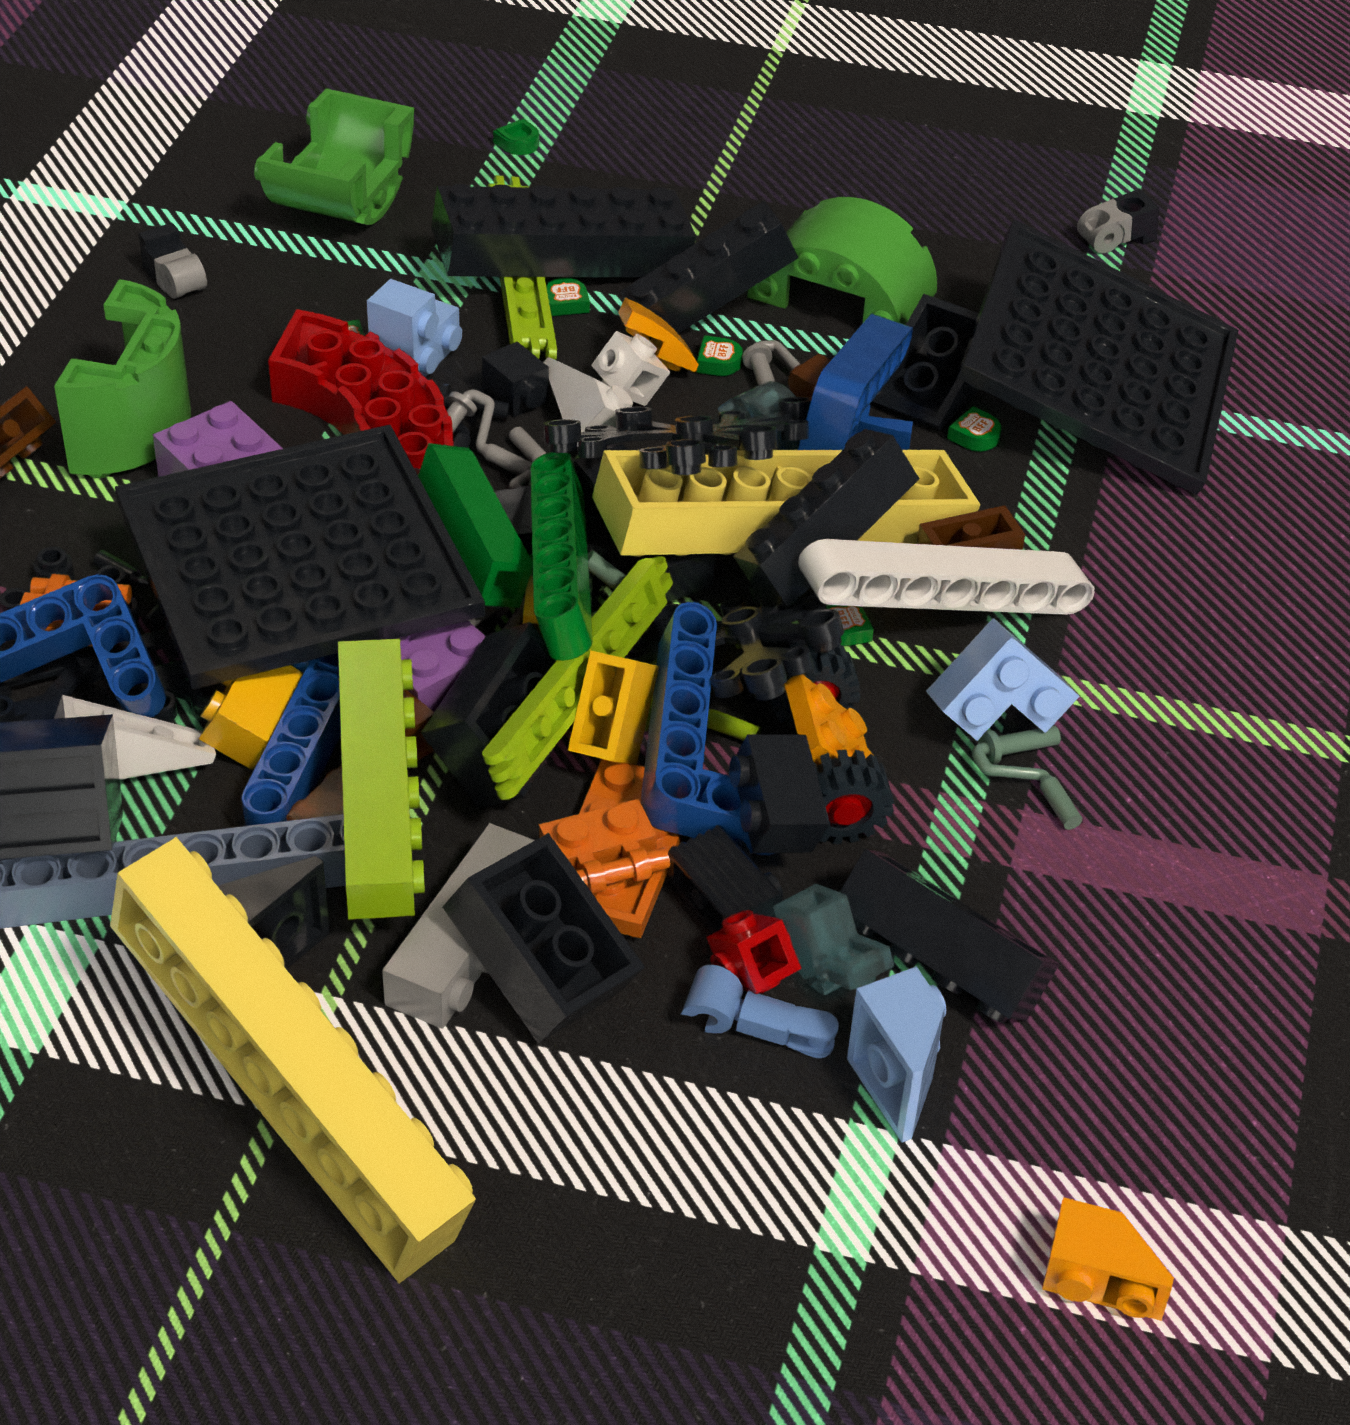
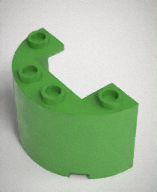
(349, 163)
(857, 251)
(117, 408)

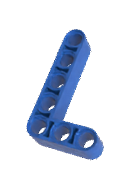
(853, 381)
(80, 629)
(298, 745)
(675, 786)

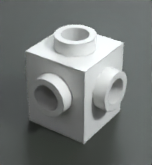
(623, 362)

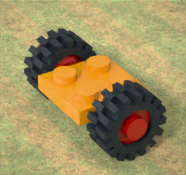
(847, 771)

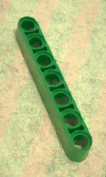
(560, 557)

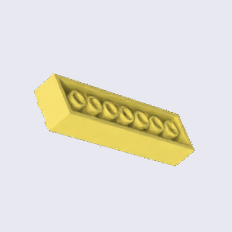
(724, 505)
(290, 1059)

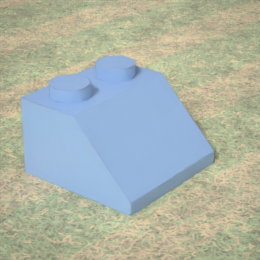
(897, 1044)

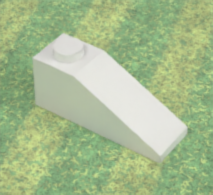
(585, 397)
(144, 742)

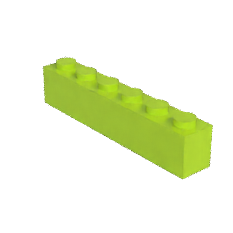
(376, 781)

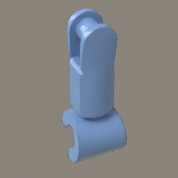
(720, 993)

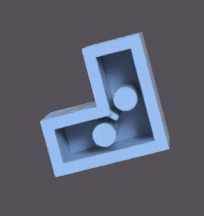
(414, 323)
(995, 674)

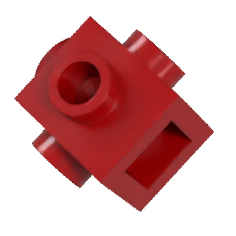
(754, 950)

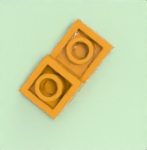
(670, 346)

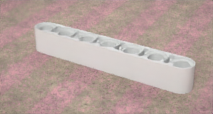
(944, 577)

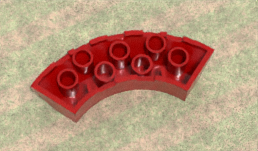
(357, 383)

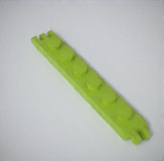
(527, 306)
(554, 701)

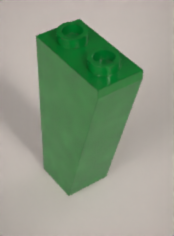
(477, 524)

